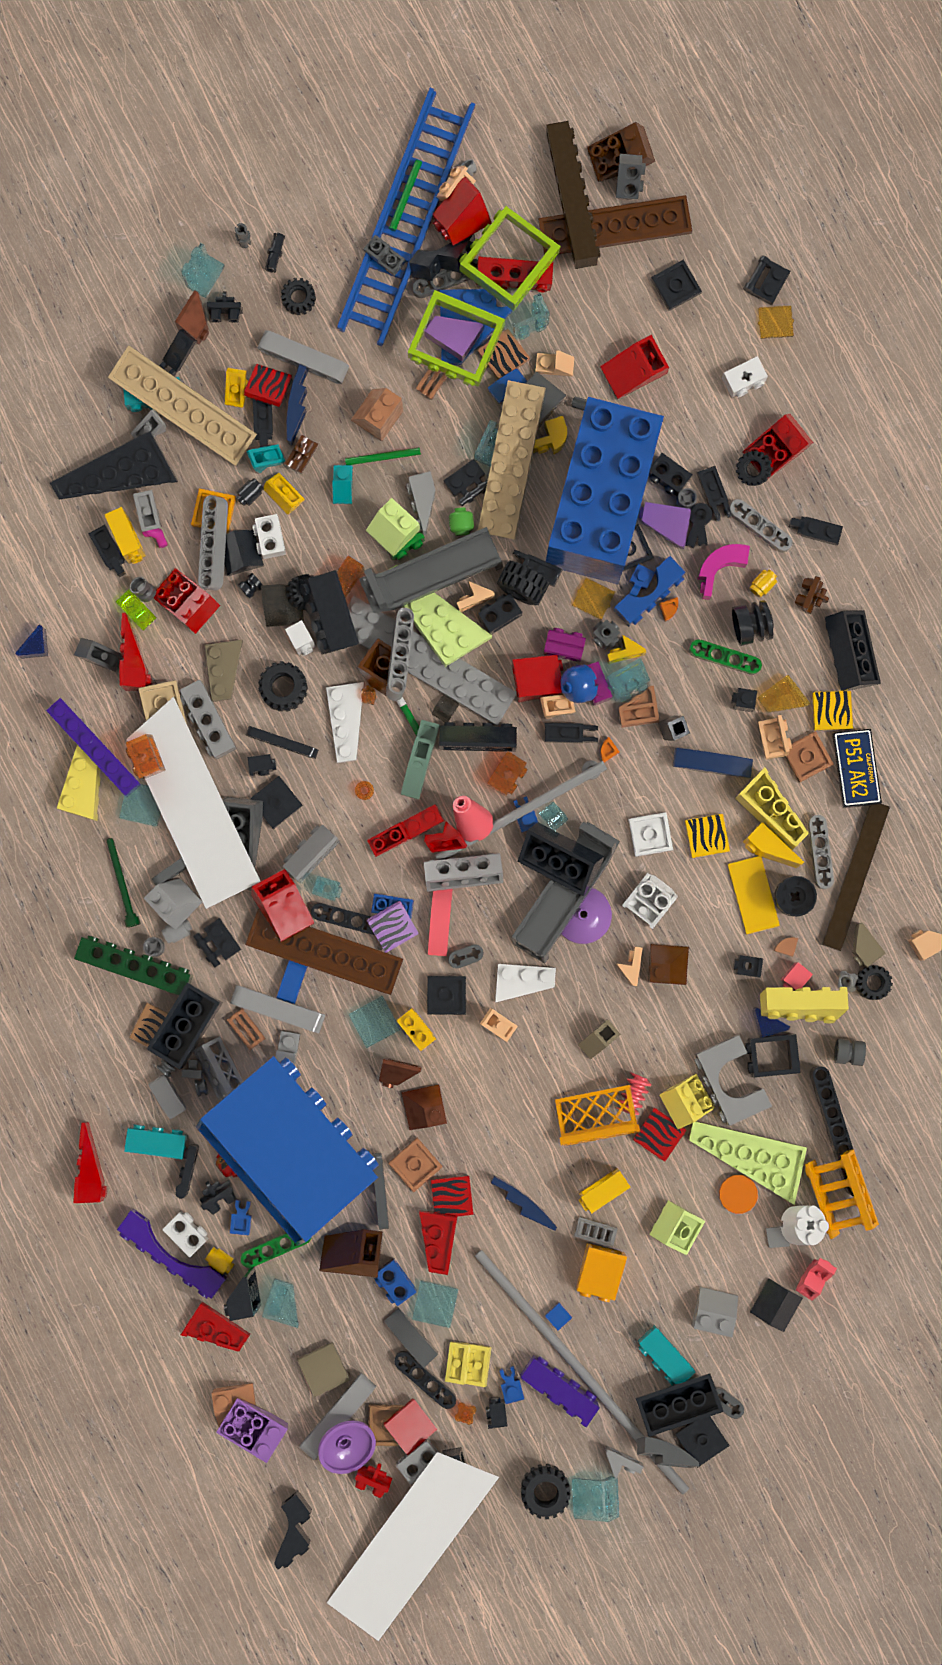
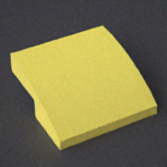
(468, 1364)

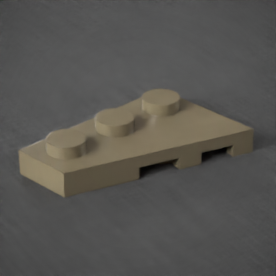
(222, 668)

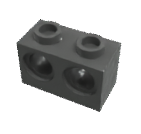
(630, 176)

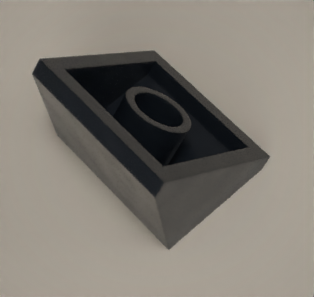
(241, 552)
(776, 1305)

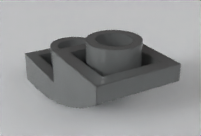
(384, 255)

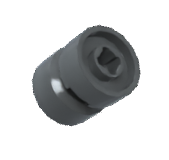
(850, 1052)

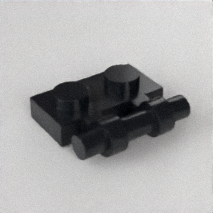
(464, 478)
(222, 939)

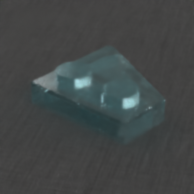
(281, 1304)

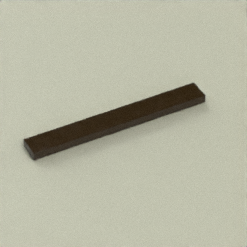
(855, 876)

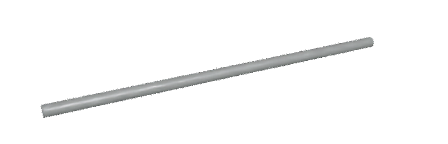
(574, 1363)

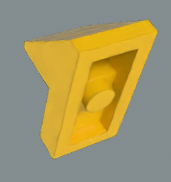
(235, 387)
(630, 651)

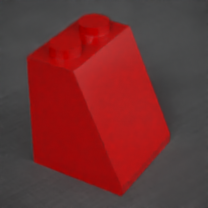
(461, 213)
(537, 677)

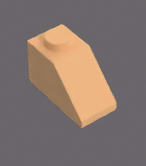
(926, 943)

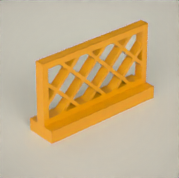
(596, 1133)

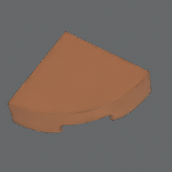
(787, 946)

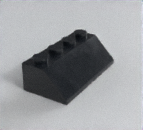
(328, 612)
(852, 650)
(478, 737)
(560, 858)
(184, 1026)
(245, 1298)
(679, 1404)

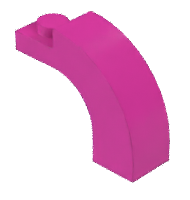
(728, 555)

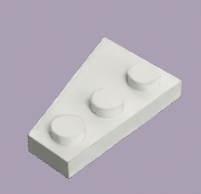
(522, 980)

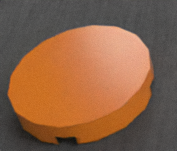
(738, 1194)

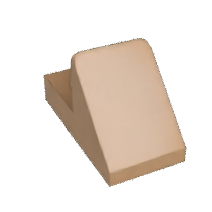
(555, 364)
(480, 596)
(556, 706)
(632, 972)
(498, 1024)

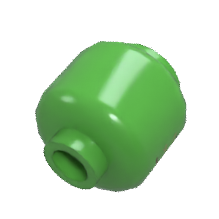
(461, 522)

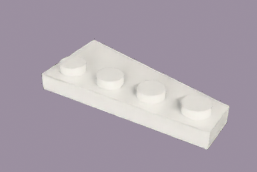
(345, 715)

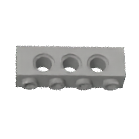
(225, 743)
(471, 877)

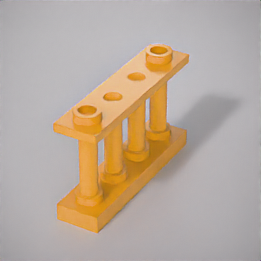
(855, 1181)

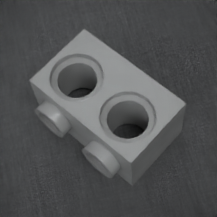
(417, 1459)

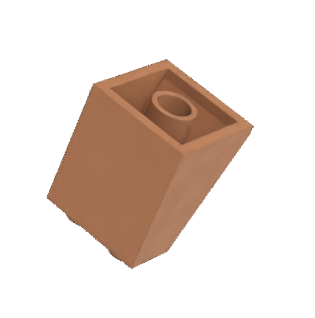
(379, 412)

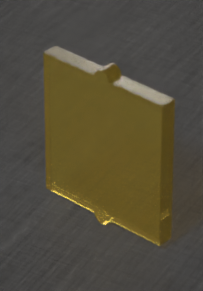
(775, 322)
(593, 598)

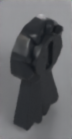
(700, 516)

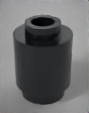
(249, 492)

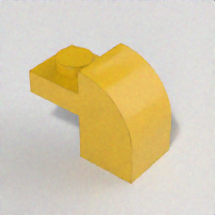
(556, 436)

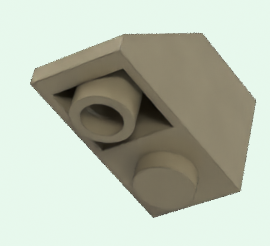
(599, 1039)

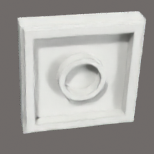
(650, 834)

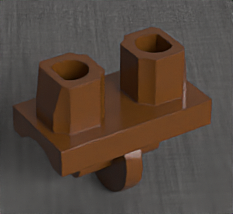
(301, 454)
(815, 595)

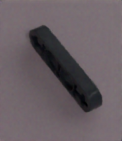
(282, 742)
(347, 921)
(423, 1382)

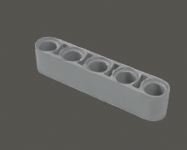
(297, 354)
(212, 551)
(400, 662)
(277, 1009)
(339, 1413)

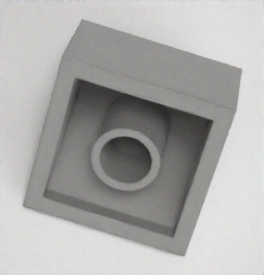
(173, 901)
(715, 1312)

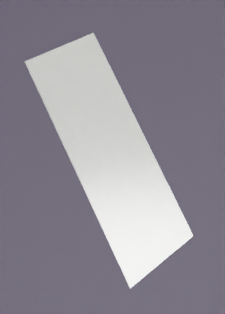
(196, 810)
(410, 1543)

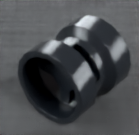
(254, 582)

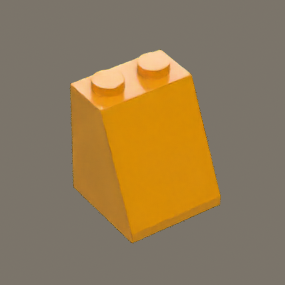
(601, 1272)

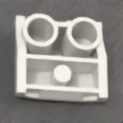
(650, 899)

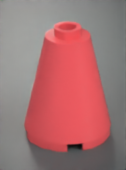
(471, 819)

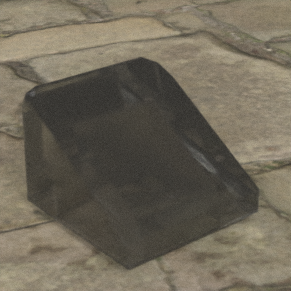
(445, 708)

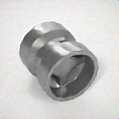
(686, 495)
(142, 589)
(150, 946)

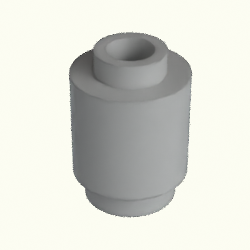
(181, 932)

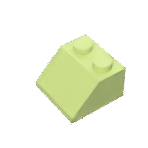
(393, 527)
(677, 1227)

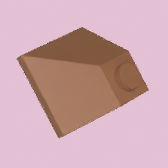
(224, 1398)

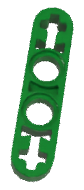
(724, 660)
(277, 1251)

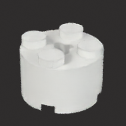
(804, 1225)

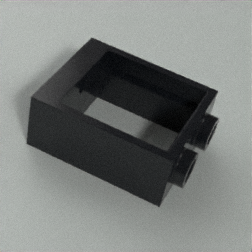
(793, 1055)

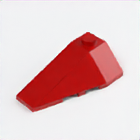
(132, 670)
(90, 1182)

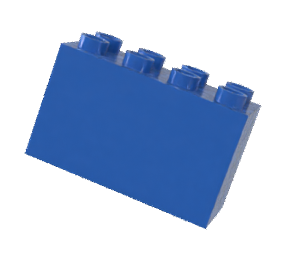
(603, 490)
(288, 1149)

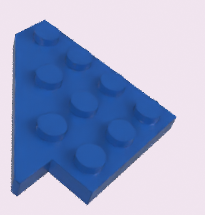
(481, 299)

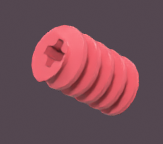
(637, 1088)

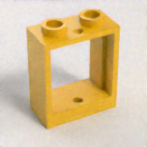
(125, 535)
(412, 1022)
(603, 1191)

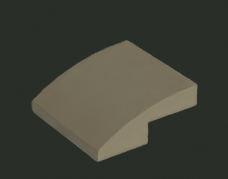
(323, 1369)

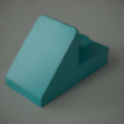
(265, 457)
(342, 484)

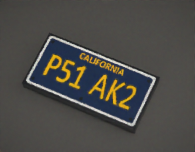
(856, 768)

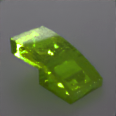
(136, 609)

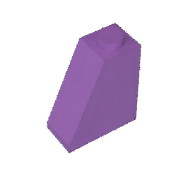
(453, 335)
(667, 521)

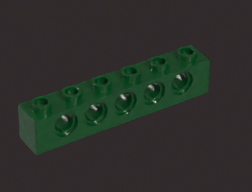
(85, 954)

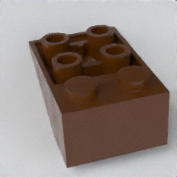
(606, 152)
(352, 1253)

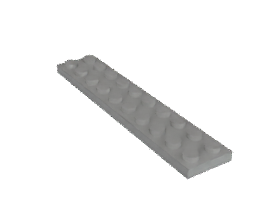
(457, 681)

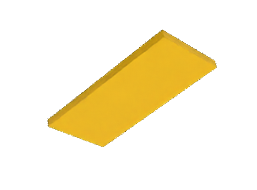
(753, 895)

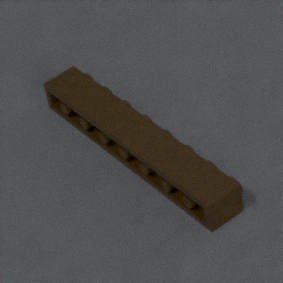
(572, 195)

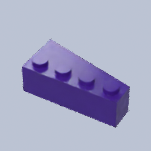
(560, 1390)

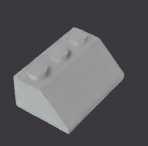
(310, 853)

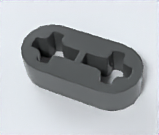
(467, 961)
(732, 1400)

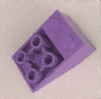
(253, 1429)

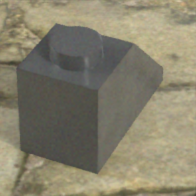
(98, 654)

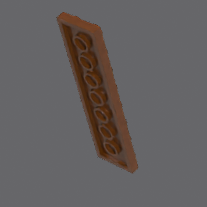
(627, 223)
(329, 954)

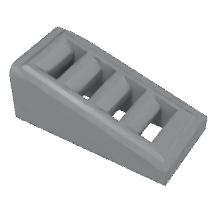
(613, 1231)

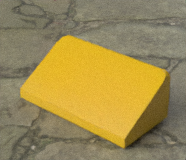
(283, 493)

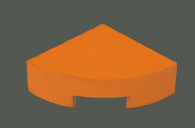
(669, 608)
(608, 750)

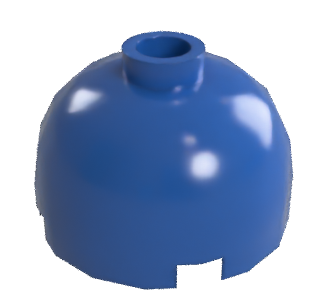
(579, 684)

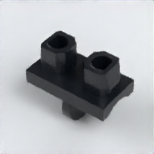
(225, 305)
(214, 1193)

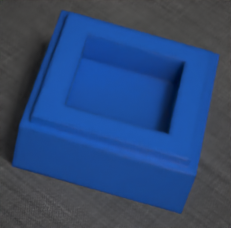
(558, 1316)

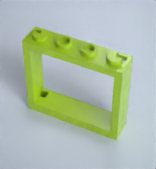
(490, 286)
(465, 310)

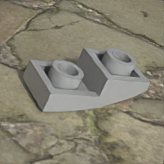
(166, 1096)

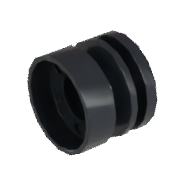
(756, 622)
(807, 896)

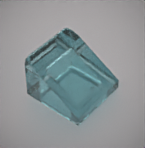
(553, 816)

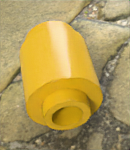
(763, 583)
(220, 1261)

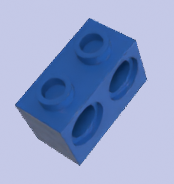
(399, 1279)

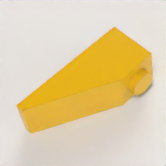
(770, 846)

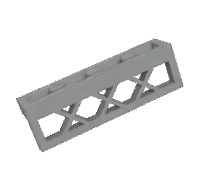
(213, 1070)

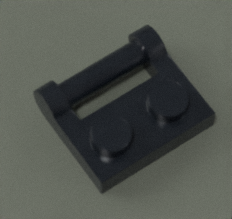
(772, 284)

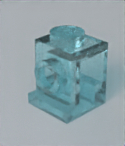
(319, 887)

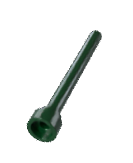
(131, 918)

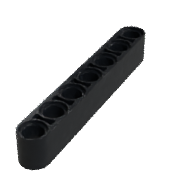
(836, 1120)

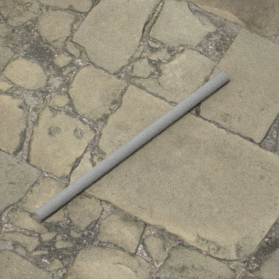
(535, 803)

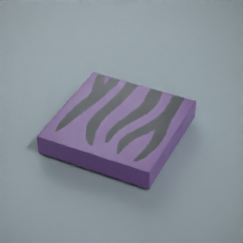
(392, 926)

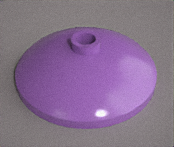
(596, 923)
(346, 1447)

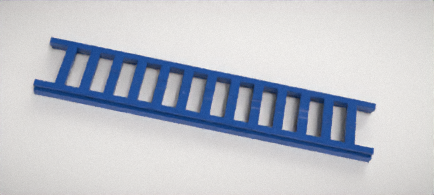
(388, 211)

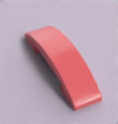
(440, 922)

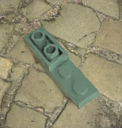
(420, 759)

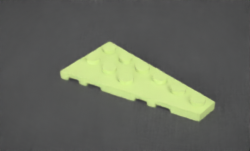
(446, 628)
(765, 1160)

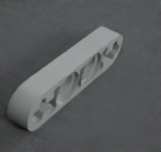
(762, 523)
(817, 852)

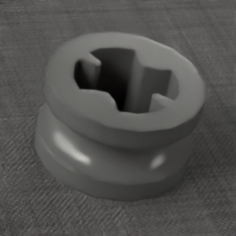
(166, 1068)
(201, 1087)

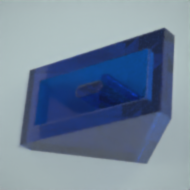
(35, 645)
(768, 1026)

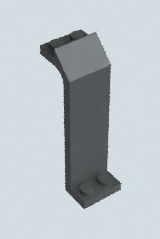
(431, 572)
(559, 904)

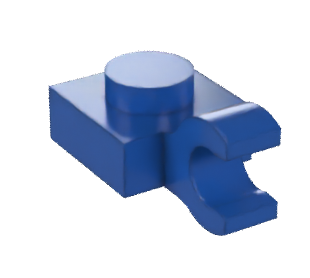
(641, 579)

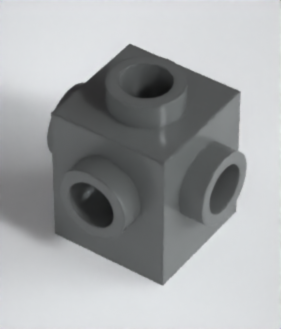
(602, 640)

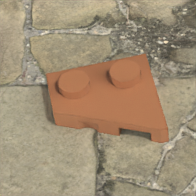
(640, 709)

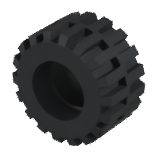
(523, 583)
(273, 673)
(550, 1507)

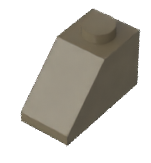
(865, 947)

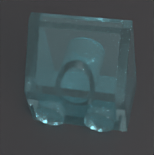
(628, 680)

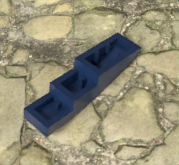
(296, 412)
(712, 763)
(529, 1207)

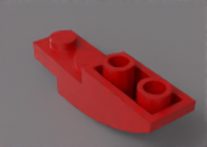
(405, 830)

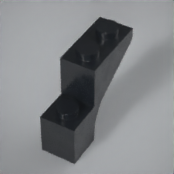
(428, 263)
(296, 1539)

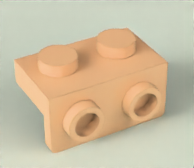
(456, 175)
(774, 737)

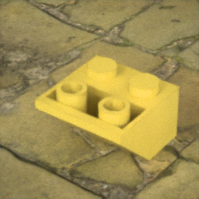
(687, 1101)

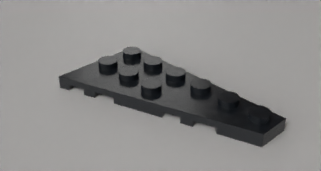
(123, 468)

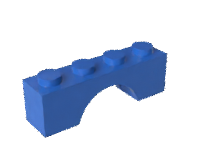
(632, 607)

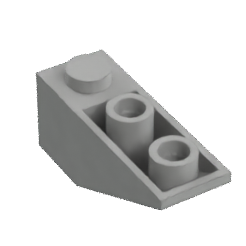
(423, 493)

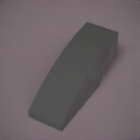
(411, 1337)
(665, 1453)

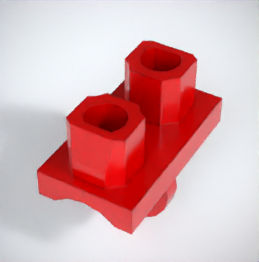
(373, 1477)

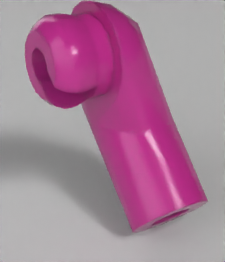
(158, 535)

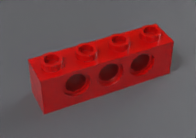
(521, 267)

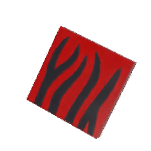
(268, 385)
(659, 1134)
(452, 1196)

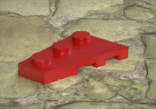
(438, 1237)
(215, 1328)

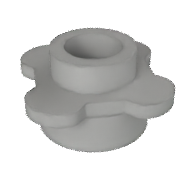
(842, 981)

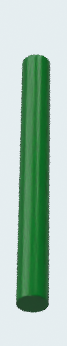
(405, 195)
(383, 456)

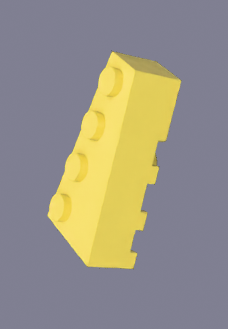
(81, 787)
(768, 806)
(804, 1004)

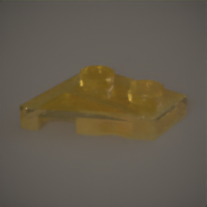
(783, 696)

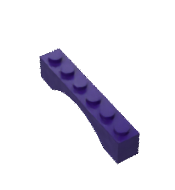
(93, 747)
(139, 1230)

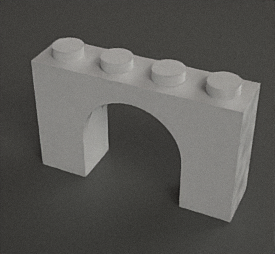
(732, 1108)

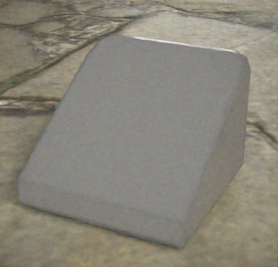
(776, 1238)

